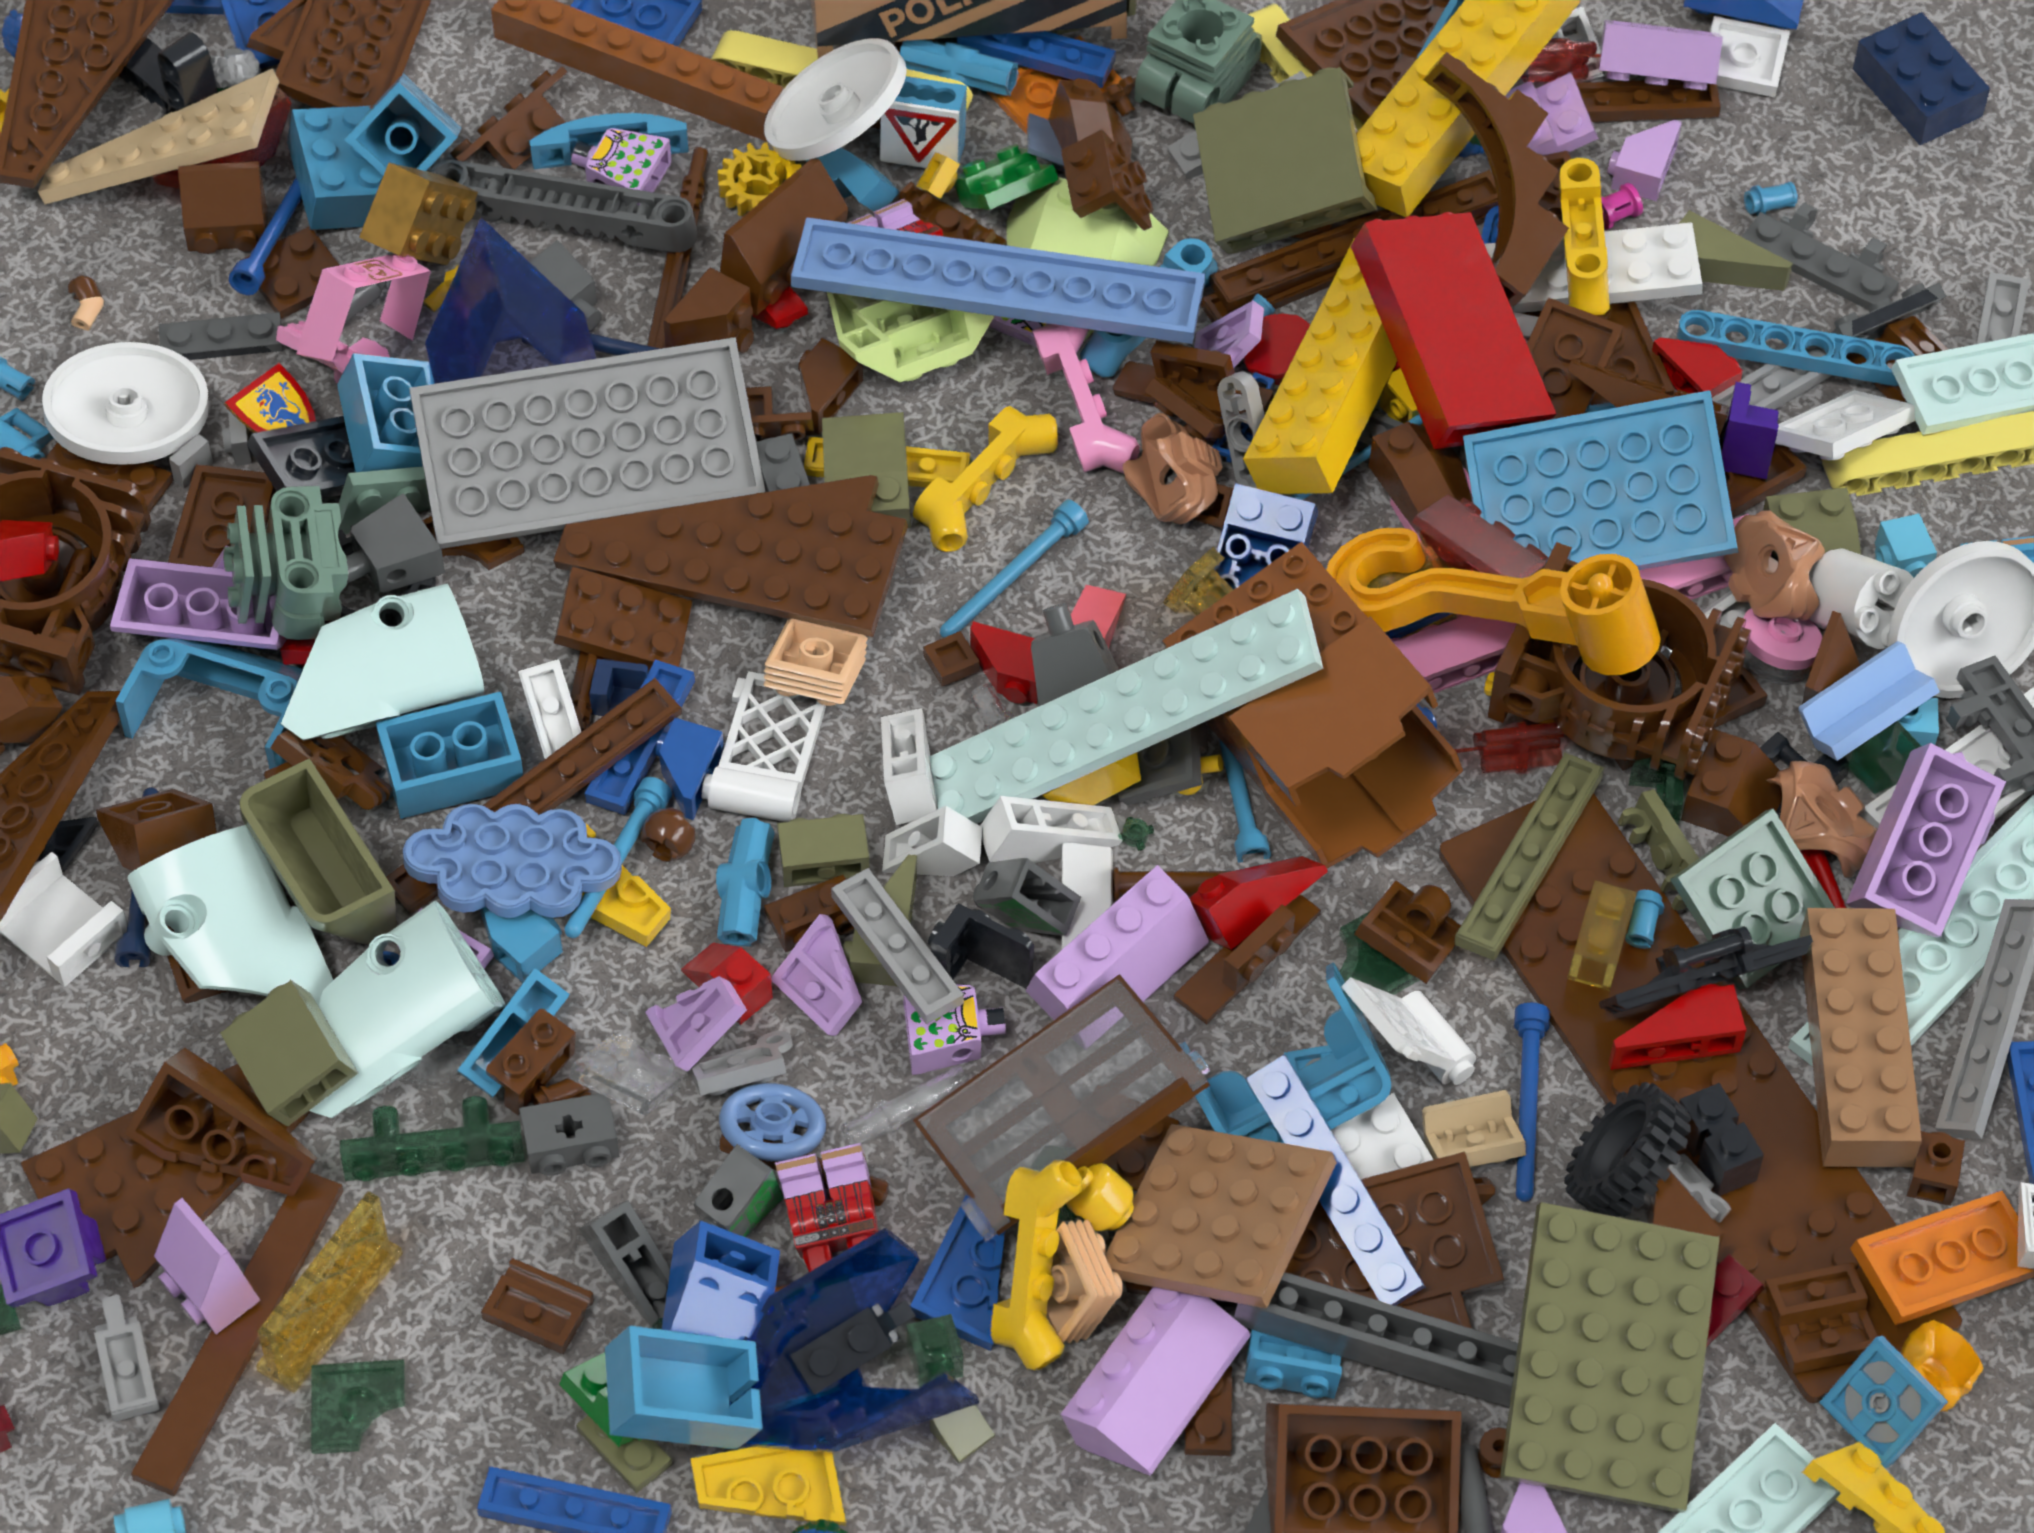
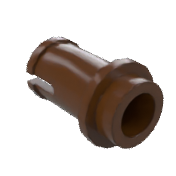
(559, 1091)

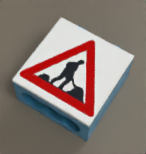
(923, 121)

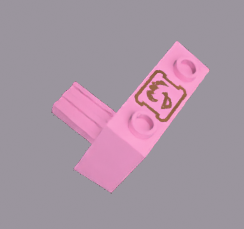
(321, 332)

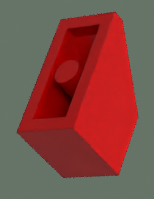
(1697, 365)
(26, 548)
(1005, 661)
(737, 966)

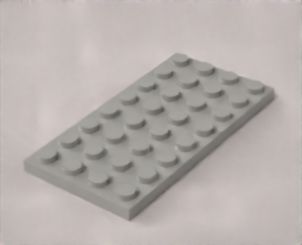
(585, 441)

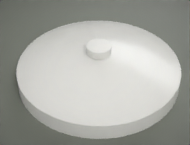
(835, 99)
(125, 403)
(1967, 610)

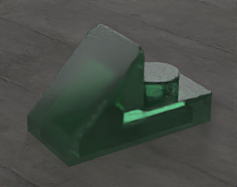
(1665, 784)

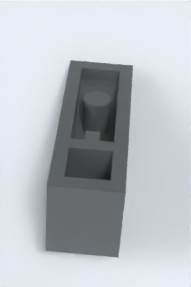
(630, 1258)

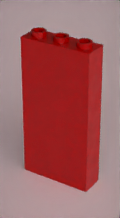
(1450, 326)

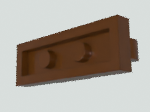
(950, 220)

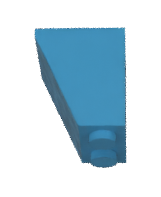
(403, 129)

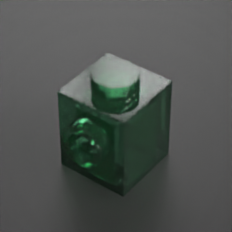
(1883, 757)
(934, 1349)

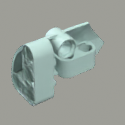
(378, 671)
(227, 917)
(404, 1010)

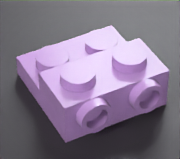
(1568, 120)

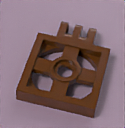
(365, 788)

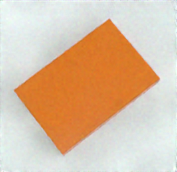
(1036, 93)

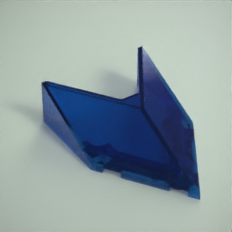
(500, 300)
(847, 1409)

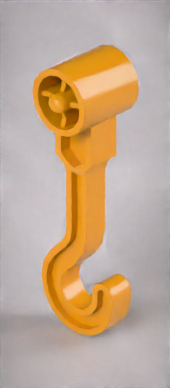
(1592, 605)

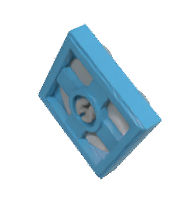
(1883, 1401)

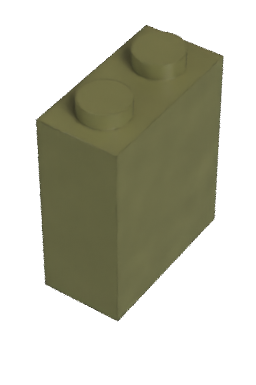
(288, 1052)

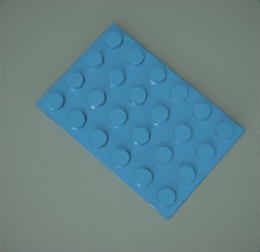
(1610, 482)

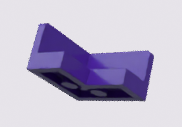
(1748, 435)

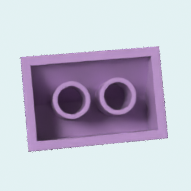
(1660, 54)

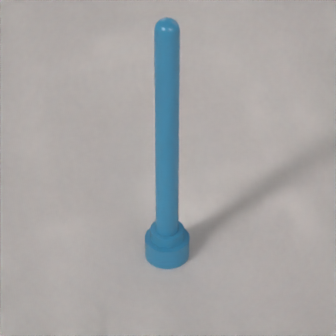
(1067, 520)
(648, 797)
(1250, 839)

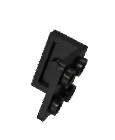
(977, 938)

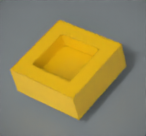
(939, 175)

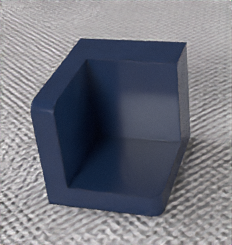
(614, 683)

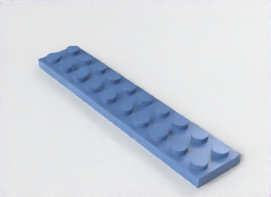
(998, 280)

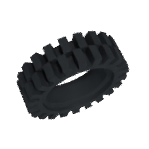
(1641, 1114)

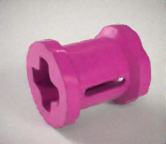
(1621, 205)

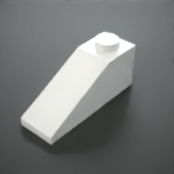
(907, 766)
(1040, 827)

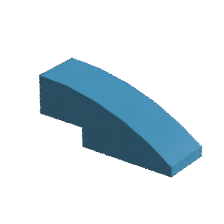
(858, 178)
(533, 994)

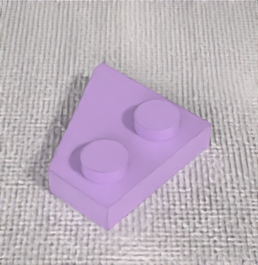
(820, 977)
(696, 1020)

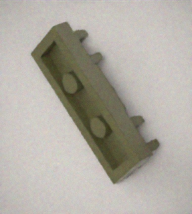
(1666, 841)

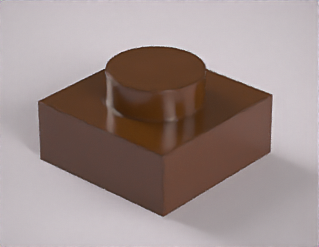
(951, 658)

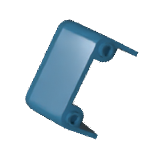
(212, 665)
(1340, 1083)

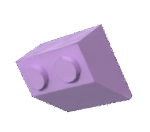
(202, 1271)

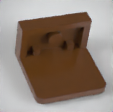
(1103, 174)

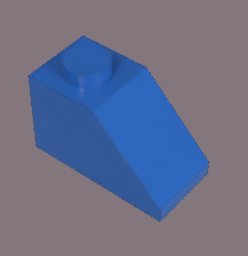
(685, 758)

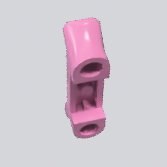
(1094, 442)

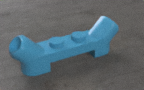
(1108, 350)

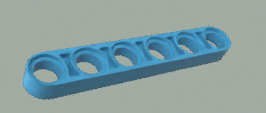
(1797, 341)

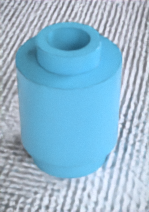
(151, 1518)

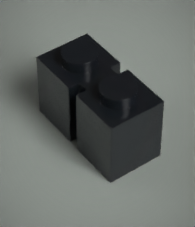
(1730, 1152)

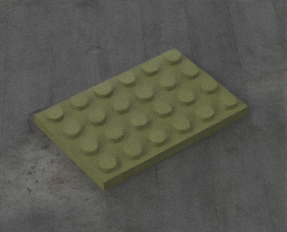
(1610, 1358)

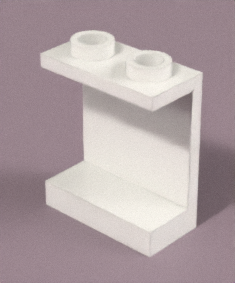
(60, 923)

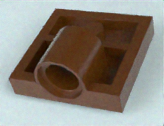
(1412, 928)

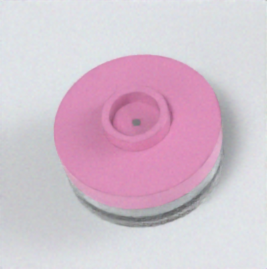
(1781, 648)

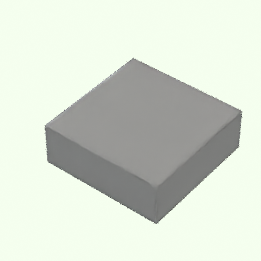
(185, 459)

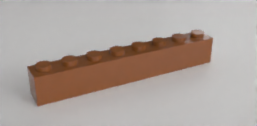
(637, 62)

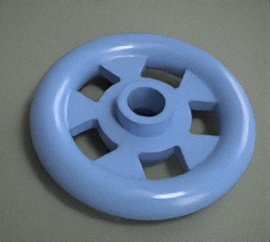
(772, 1121)

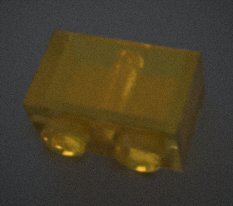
(1602, 935)

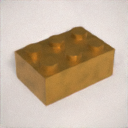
(419, 214)

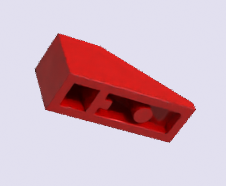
(1243, 899)
(1691, 1027)

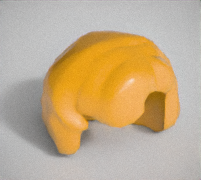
(1943, 1360)

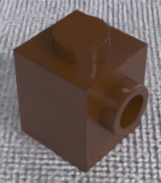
(1936, 1168)

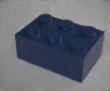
(1921, 78)

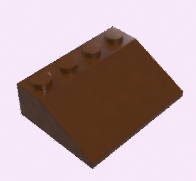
(1362, 1469)

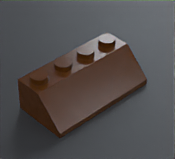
(766, 240)

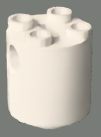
(1861, 591)

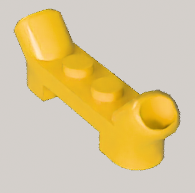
(1585, 238)
(1009, 436)
(1022, 1319)

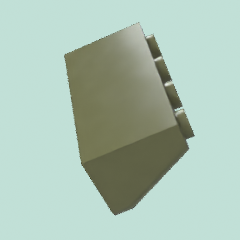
(319, 855)

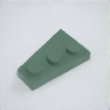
(373, 489)

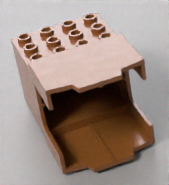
(1346, 745)

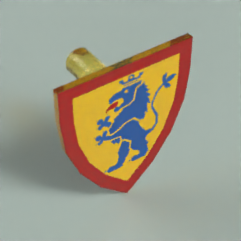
(271, 402)

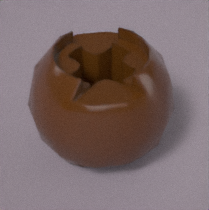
(668, 834)

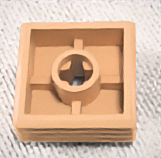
(815, 662)
(1082, 1282)

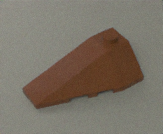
(1084, 110)
(1620, 392)
(1415, 471)
(210, 1122)

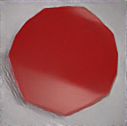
(1277, 346)

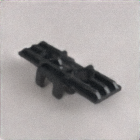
(1724, 957)

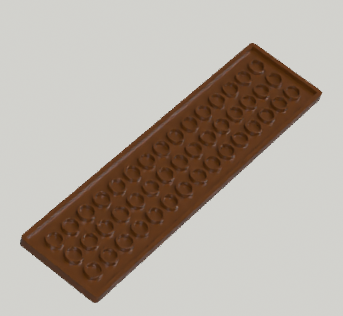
(1797, 1210)

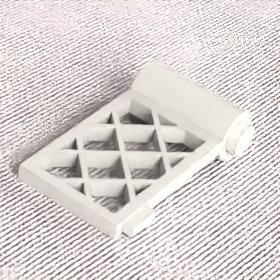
(759, 787)
(1415, 1030)

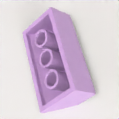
(187, 605)
(1927, 839)
(1140, 937)
(1153, 1378)

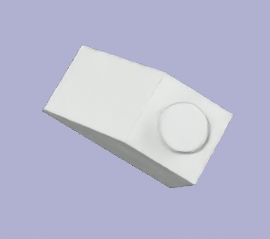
(941, 840)

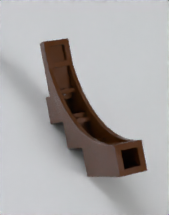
(1521, 176)

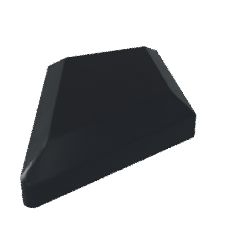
(69, 839)

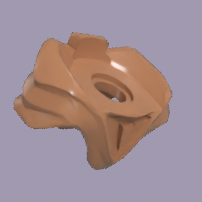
(1192, 459)
(1772, 585)
(1822, 815)

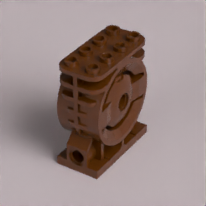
(52, 632)
(1622, 716)

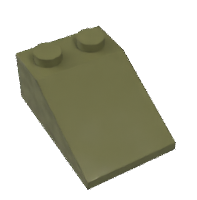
(870, 447)
(1821, 514)

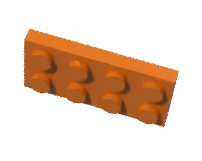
(1943, 1257)

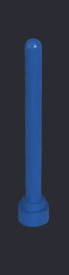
(249, 273)
(1531, 1022)

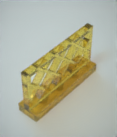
(327, 1295)

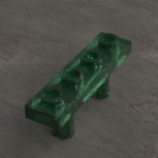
(433, 1150)

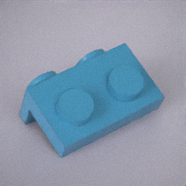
(1291, 1366)

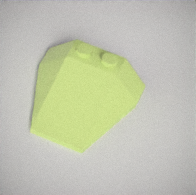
(1048, 223)
(904, 337)

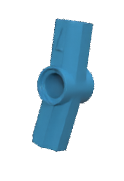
(961, 64)
(744, 882)

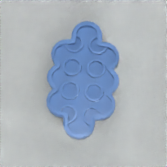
(512, 860)

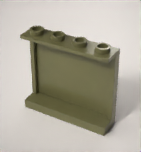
(1282, 161)

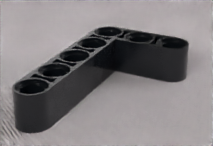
(172, 75)

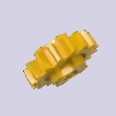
(757, 173)

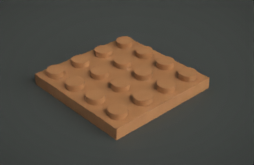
(1219, 1215)

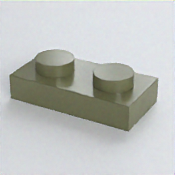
(635, 1461)

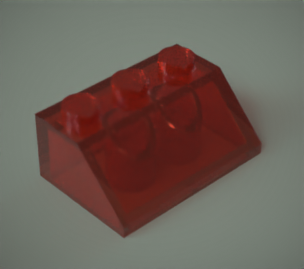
(1473, 543)

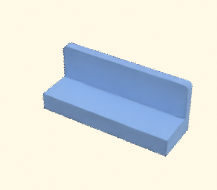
(1866, 701)

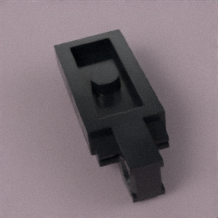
(849, 1345)

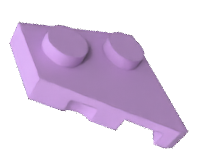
(1233, 333)

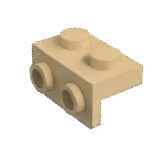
(1474, 1125)

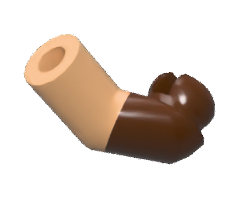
(89, 298)

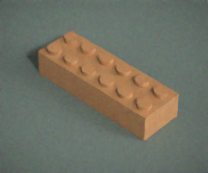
(1860, 1038)

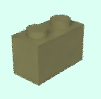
(822, 849)

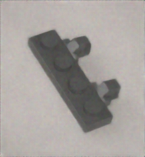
(1849, 276)
(1998, 702)

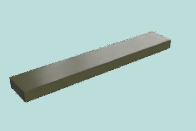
(1529, 856)

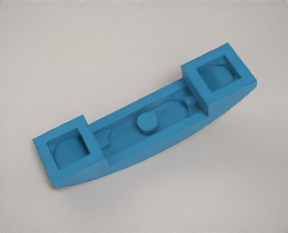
(555, 145)

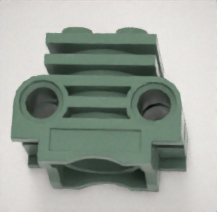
(1197, 57)
(291, 561)

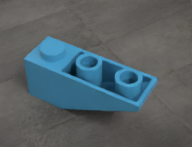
(523, 941)

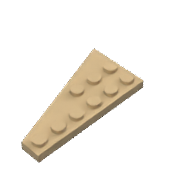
(195, 134)

